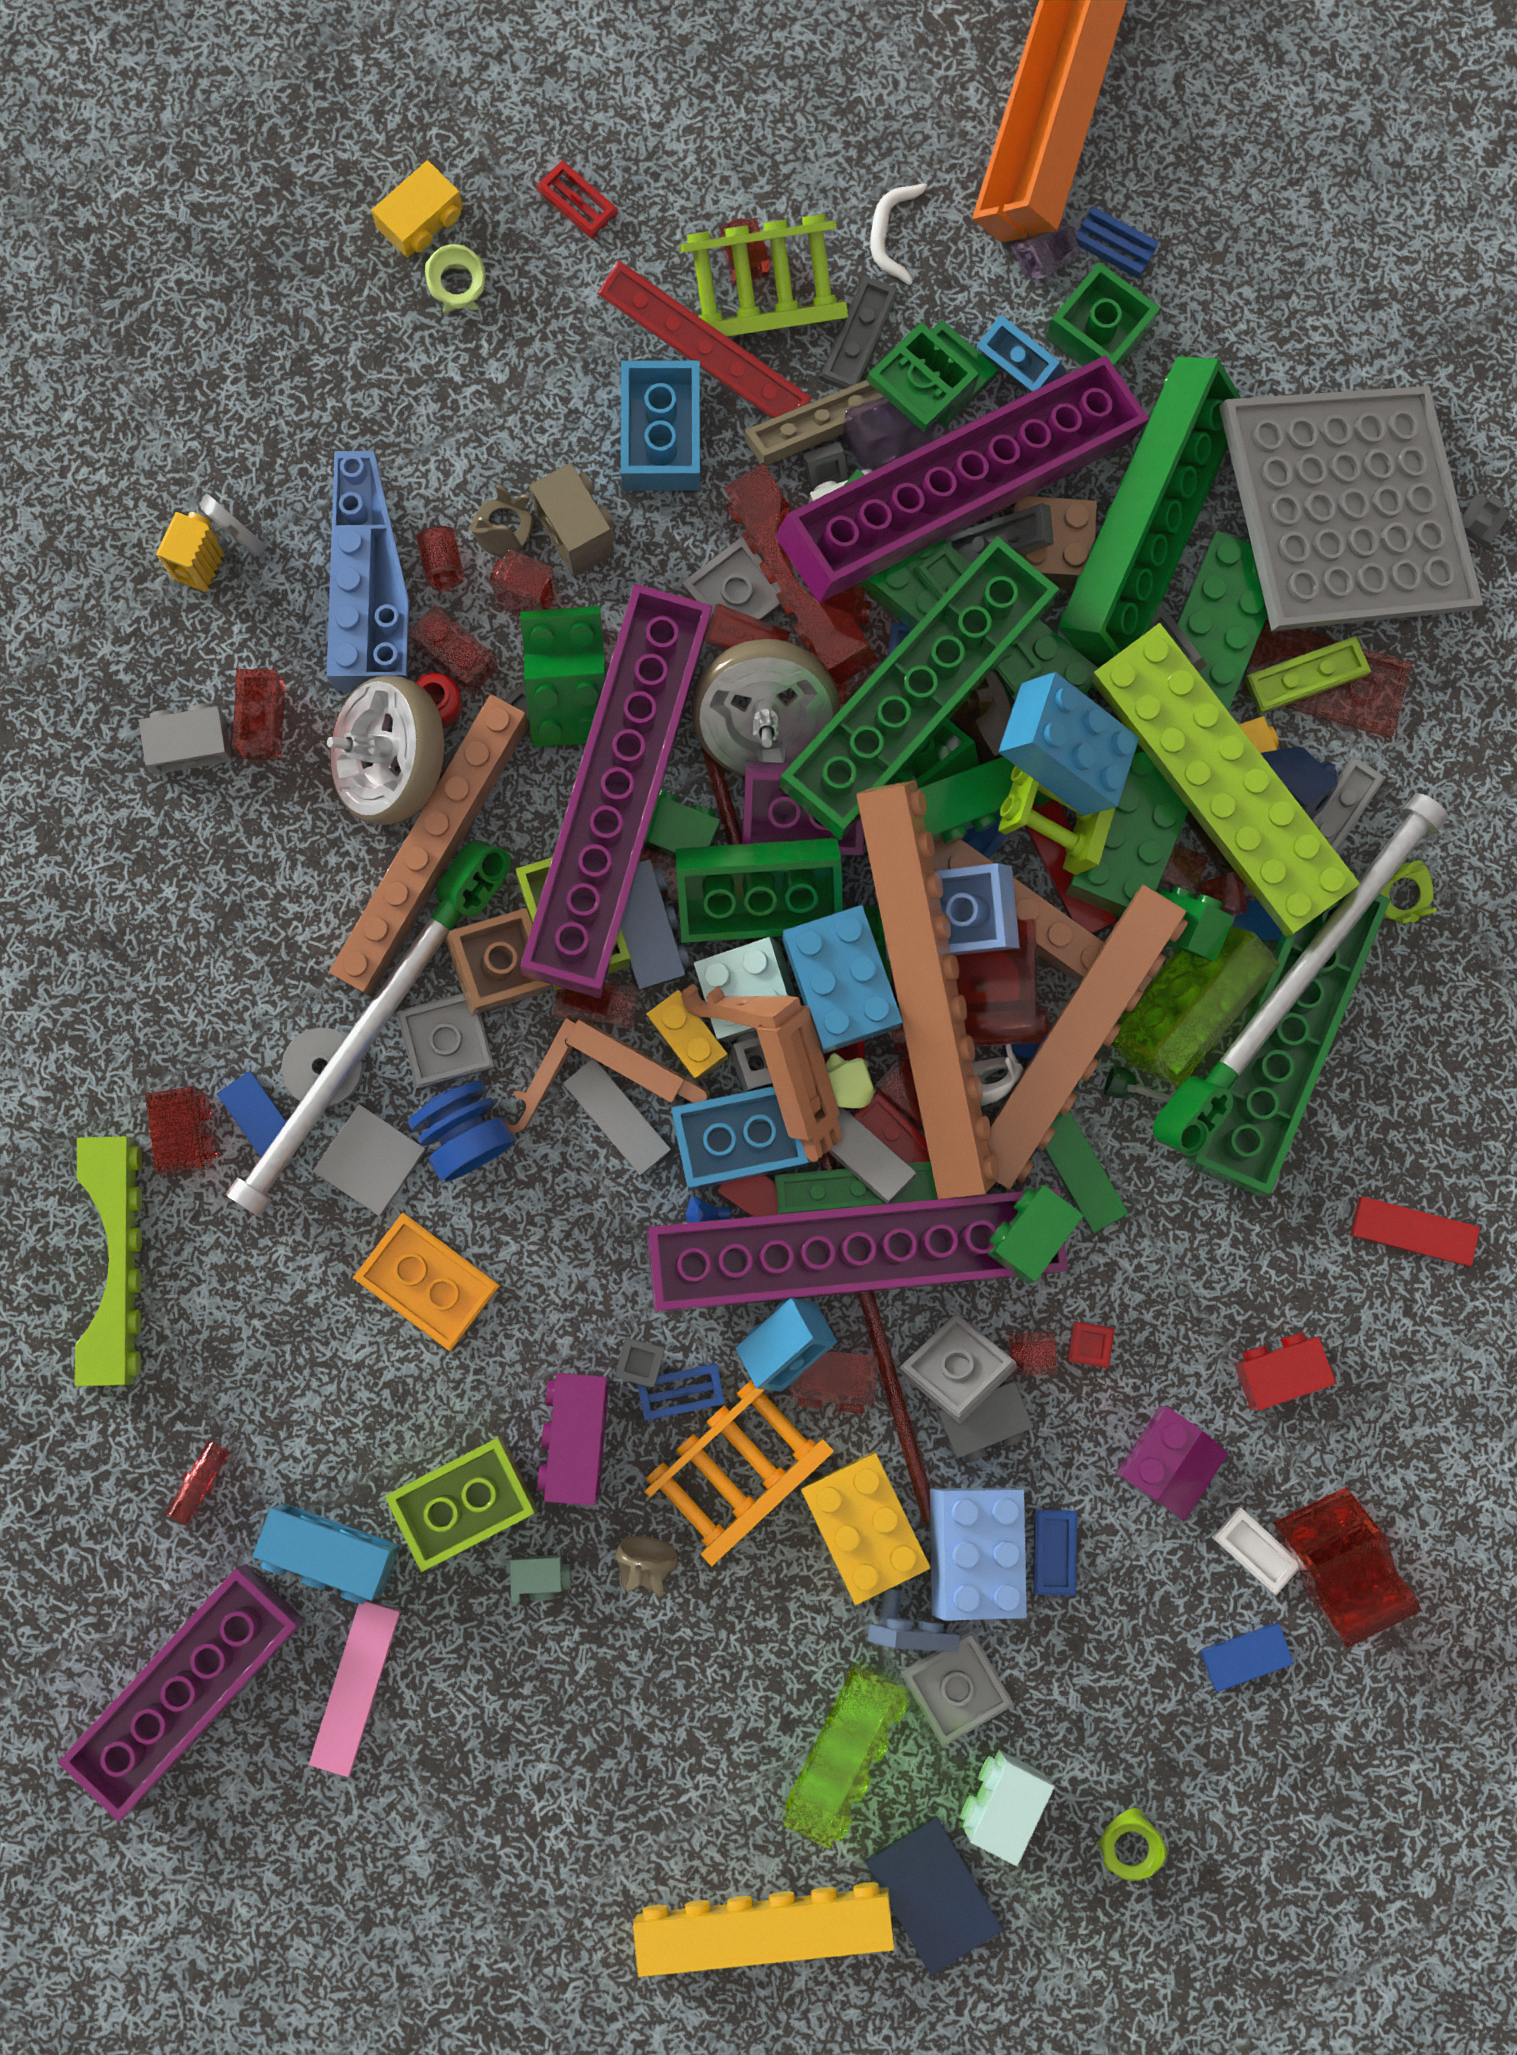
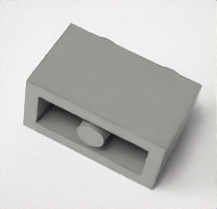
(185, 739)

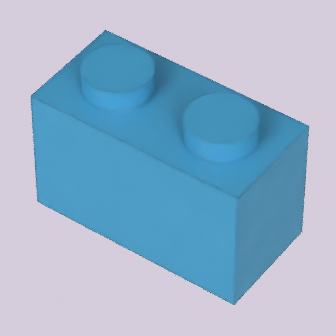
(1020, 355)
(785, 1344)

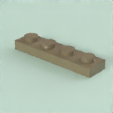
(807, 424)

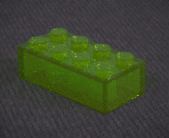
(1192, 1006)
(843, 1754)

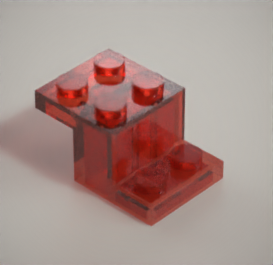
(1347, 1567)

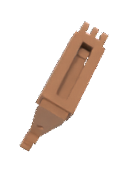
(613, 1054)
(791, 1058)

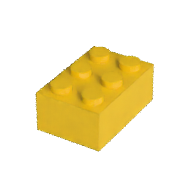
(865, 1528)

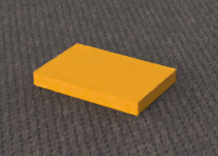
(426, 1282)

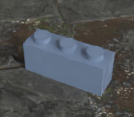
(649, 933)

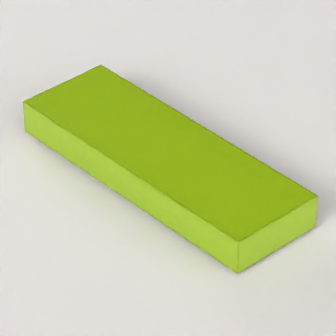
(1307, 675)

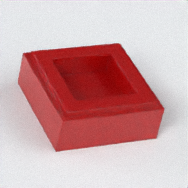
(1090, 1344)

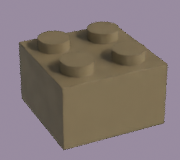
(572, 518)

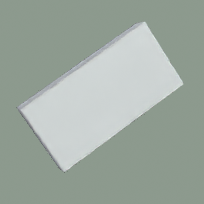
(1257, 1550)

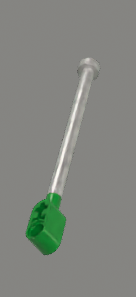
(457, 896)
(1204, 1104)

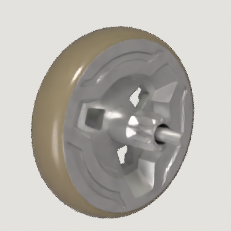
(767, 726)
(414, 745)

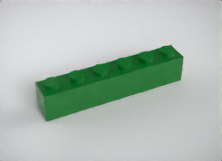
(970, 800)

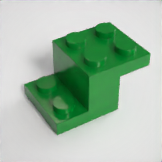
(932, 375)
(562, 672)

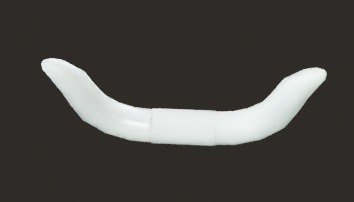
(880, 226)

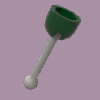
(1123, 1083)

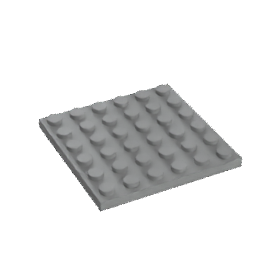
(1350, 506)

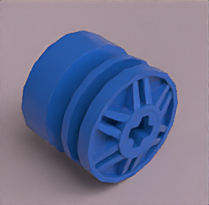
(458, 1125)

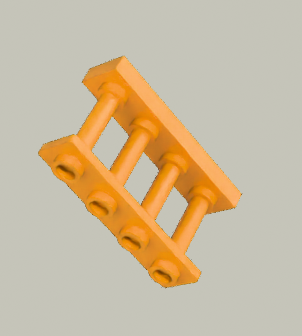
(746, 1509)

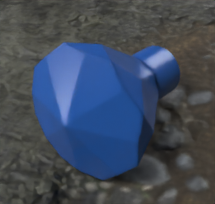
(702, 1211)

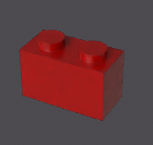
(1284, 1372)

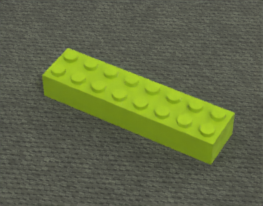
(1224, 780)

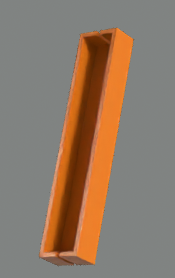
(1047, 117)

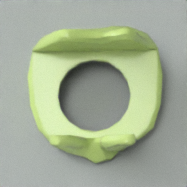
(455, 257)
(850, 1081)

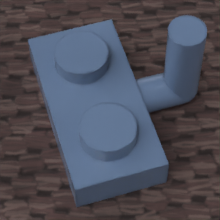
(901, 1635)

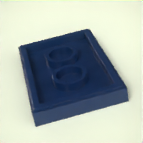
(934, 1895)

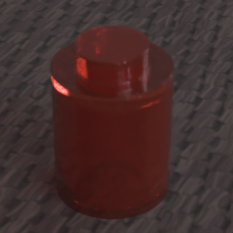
(440, 557)

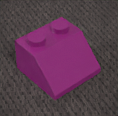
(1172, 1462)

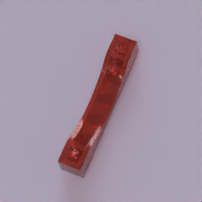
(833, 633)

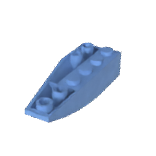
(366, 579)

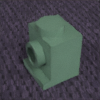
(538, 1577)

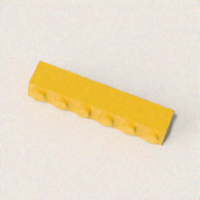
(763, 1930)

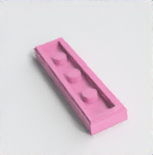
(354, 1688)

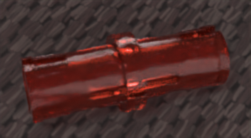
(197, 1482)

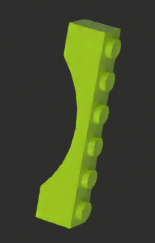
(107, 1347)

